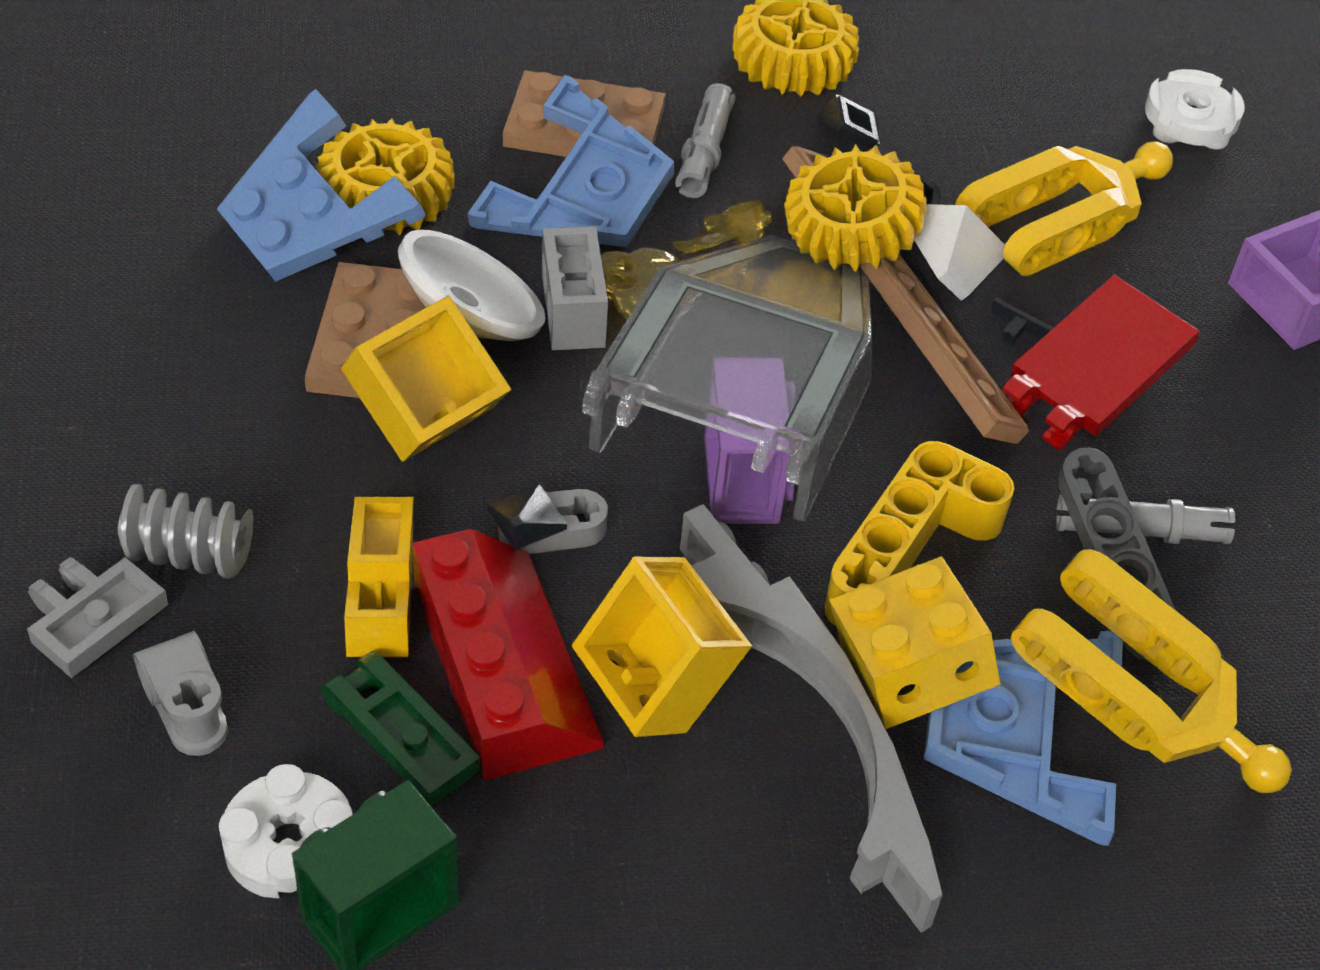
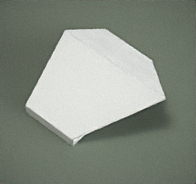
(958, 247)

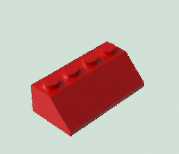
(502, 653)

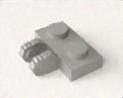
(96, 616)

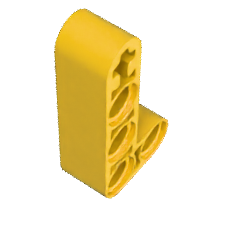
(930, 489)

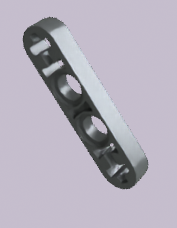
(1111, 500)

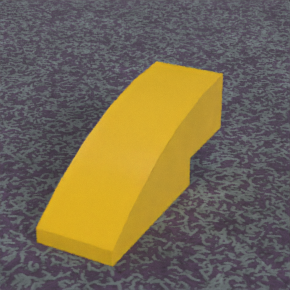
(379, 577)

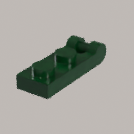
(402, 727)

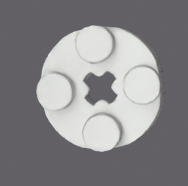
(1208, 124)
(262, 807)

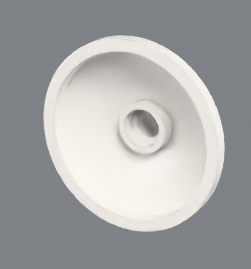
(483, 289)

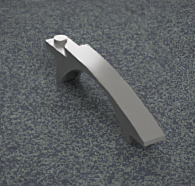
(789, 630)

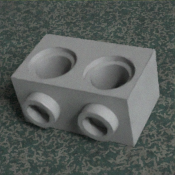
(574, 288)

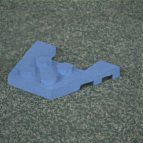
(603, 182)
(292, 213)
(1006, 742)

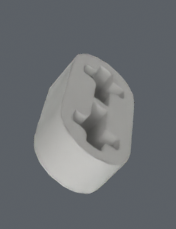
(577, 533)

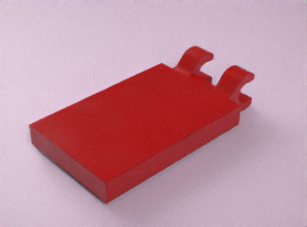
(1098, 360)

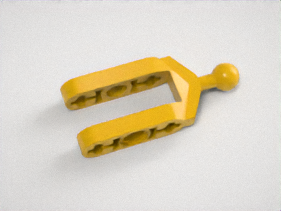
(1075, 227)
(1120, 698)

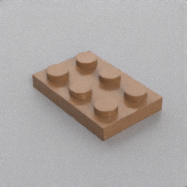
(532, 132)
(359, 307)

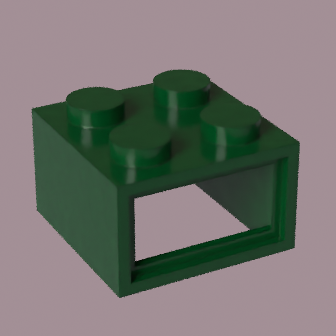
(376, 877)

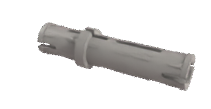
(702, 151)
(1168, 520)

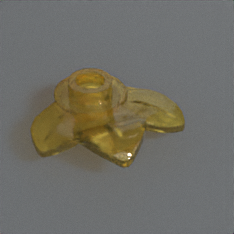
(739, 222)
(630, 274)

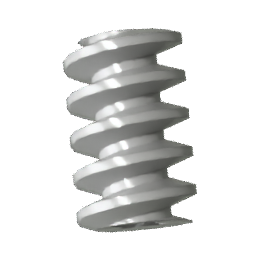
(184, 535)

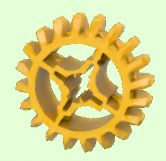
(795, 44)
(375, 153)
(886, 214)

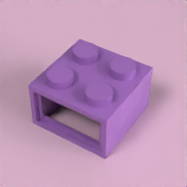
(1281, 278)
(736, 489)

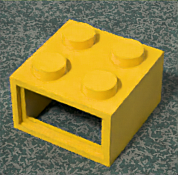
(425, 378)
(916, 633)
(669, 644)

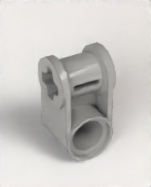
(184, 693)

